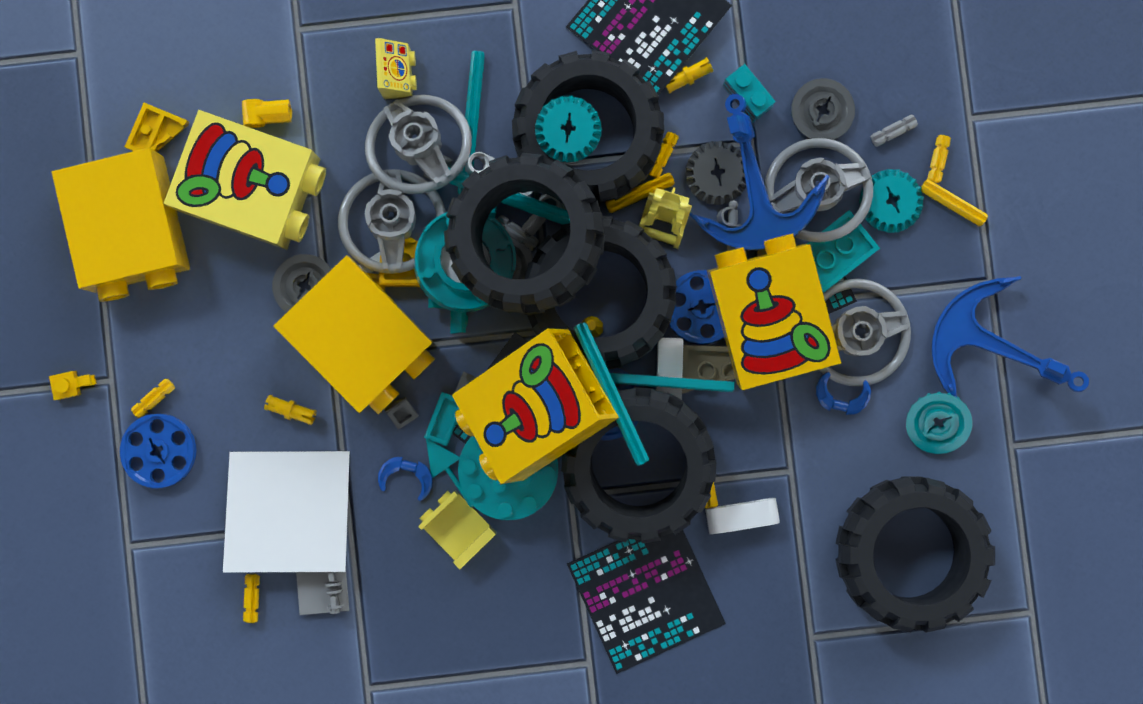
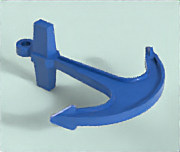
(763, 219)
(960, 328)

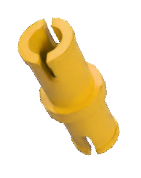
(689, 75)
(290, 409)

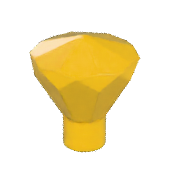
(595, 325)

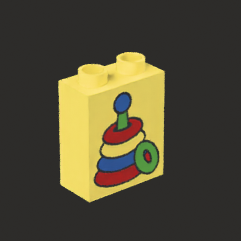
(245, 180)

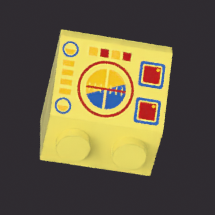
(394, 69)

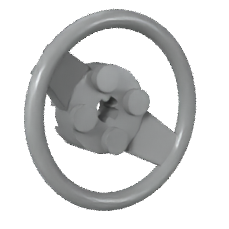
(420, 150)
(841, 179)
(390, 233)
(877, 327)

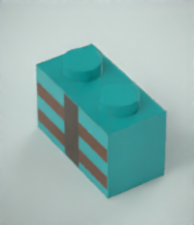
(747, 85)

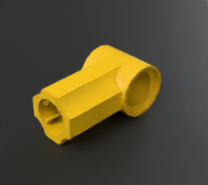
(259, 112)

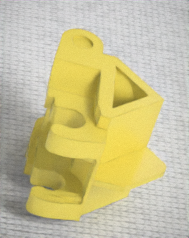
(668, 208)

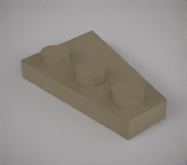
(706, 363)

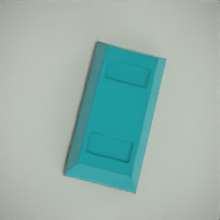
(442, 420)

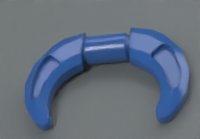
(853, 407)
(394, 464)

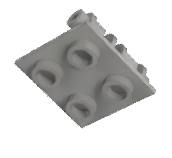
(322, 592)

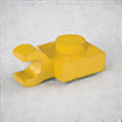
(69, 384)

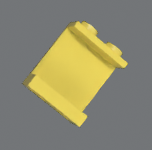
(457, 528)

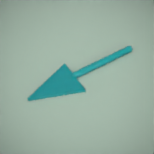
(440, 460)

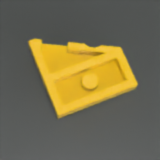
(154, 129)

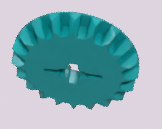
(553, 139)
(909, 203)
(936, 438)

